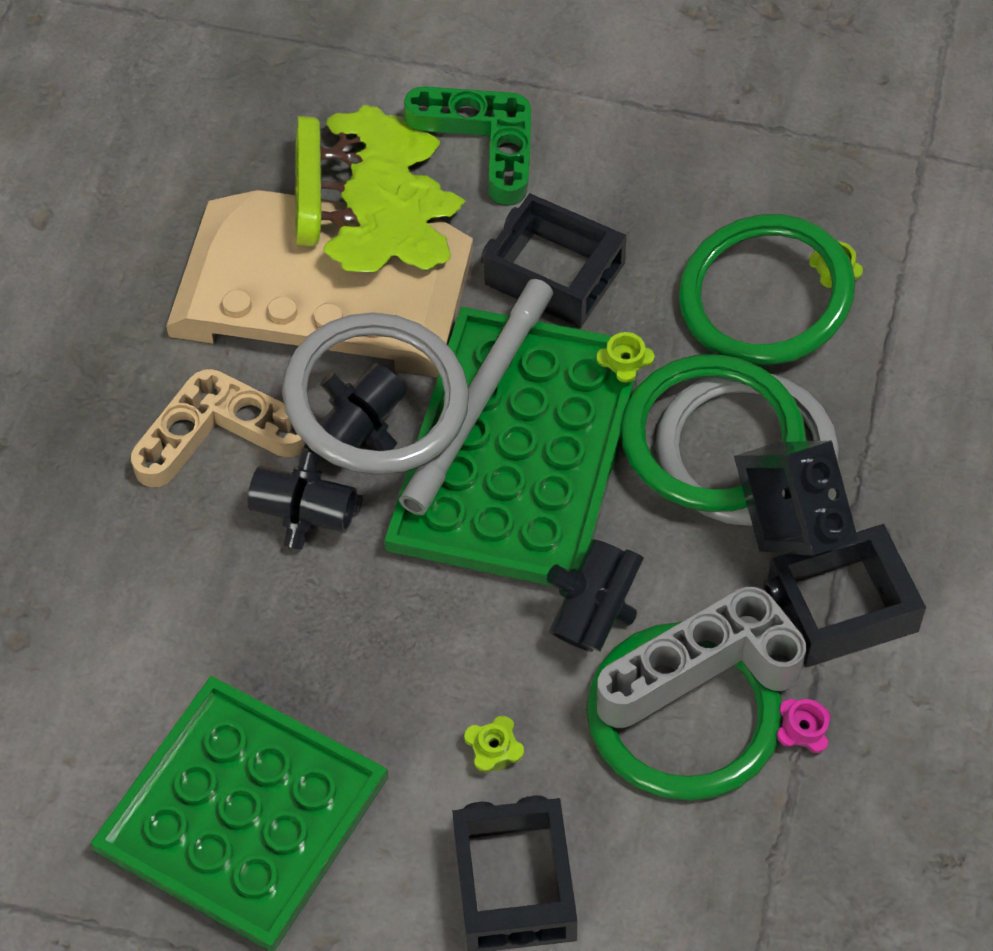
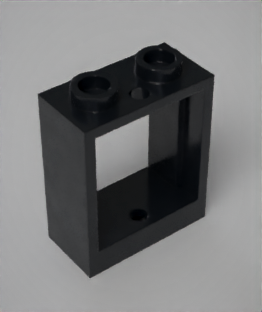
(566, 228)
(805, 517)
(901, 599)
(522, 924)

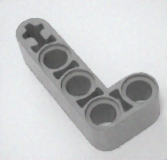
(627, 700)

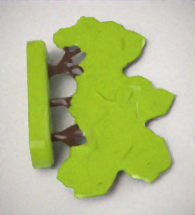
(379, 195)

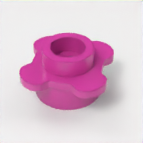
(812, 715)

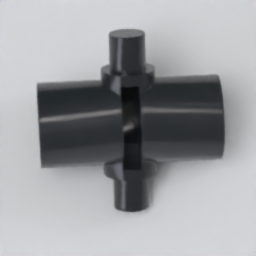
(362, 407)
(303, 498)
(594, 595)

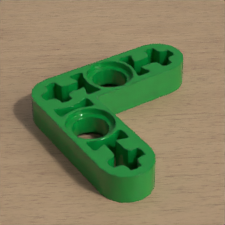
(498, 127)

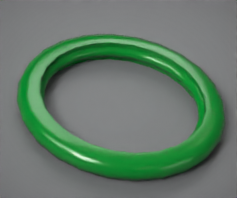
(756, 226)
(684, 369)
(678, 786)

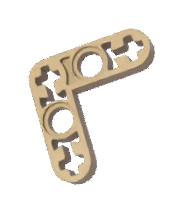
(215, 409)

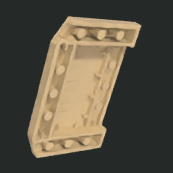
(262, 286)

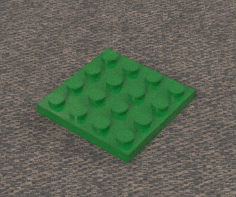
(240, 812)

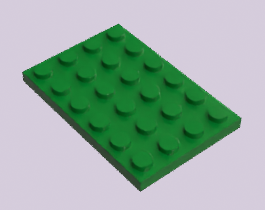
(533, 463)

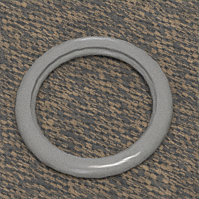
(710, 387)
(363, 460)

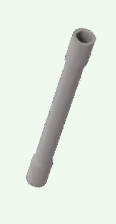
(523, 317)

